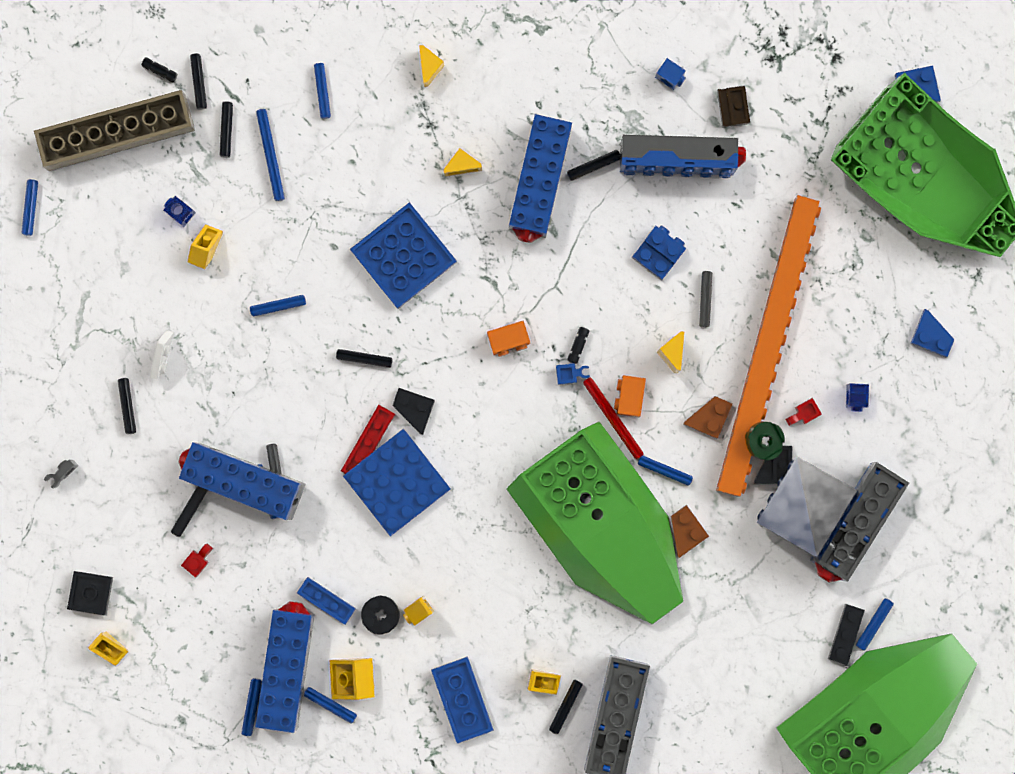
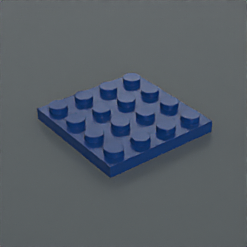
(403, 255)
(396, 482)

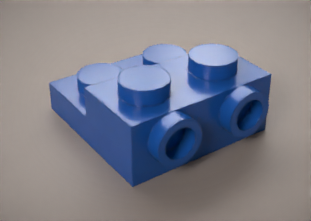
(659, 252)

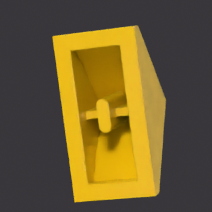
(430, 65)
(461, 164)
(108, 648)
(543, 682)

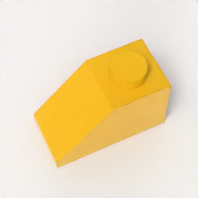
(204, 246)
(417, 611)

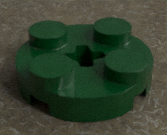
(775, 442)

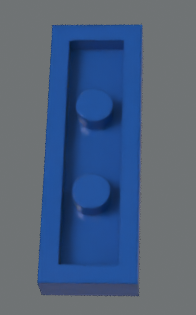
(326, 600)

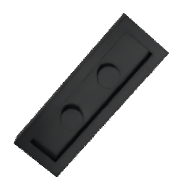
(846, 634)

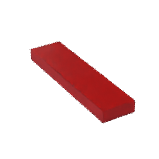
(370, 437)

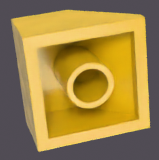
(352, 678)

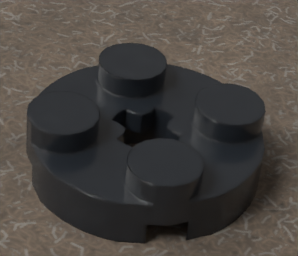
(374, 605)

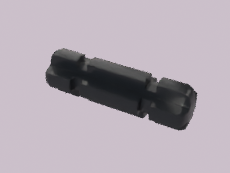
(159, 69)
(578, 345)

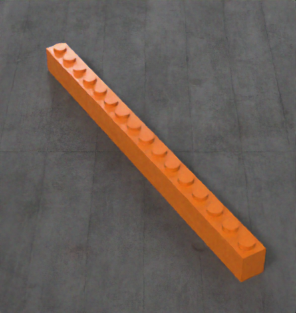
(768, 342)

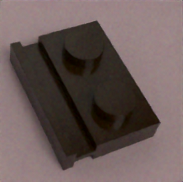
(733, 106)

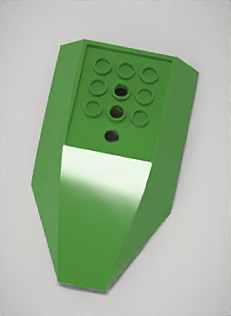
(961, 183)
(626, 552)
(903, 688)

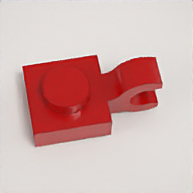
(806, 412)
(196, 561)

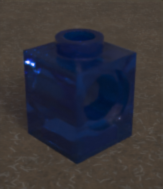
(186, 214)
(857, 396)

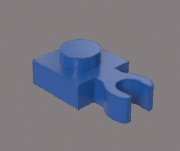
(568, 373)

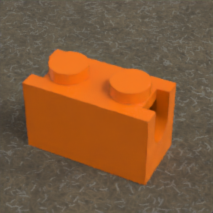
(508, 338)
(630, 396)

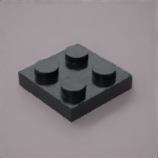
(90, 593)

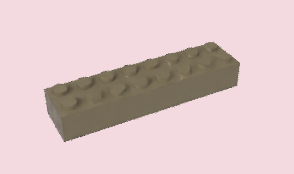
(114, 130)

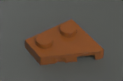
(710, 417)
(686, 530)

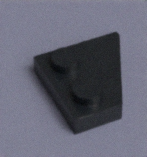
(414, 408)

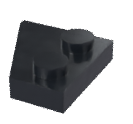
(774, 469)

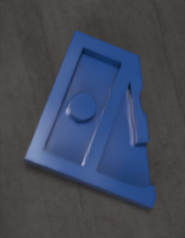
(925, 79)
(932, 335)

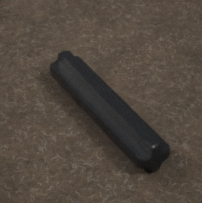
(198, 81)
(226, 129)
(593, 165)
(364, 358)
(126, 405)
(188, 511)
(565, 706)

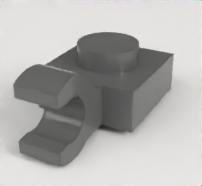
(65, 468)

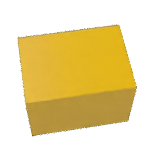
(672, 352)

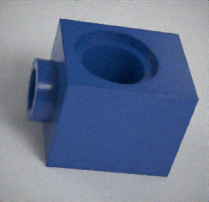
(671, 74)

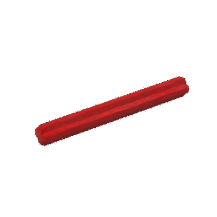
(613, 418)

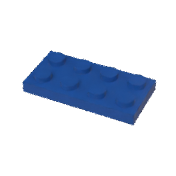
(462, 700)

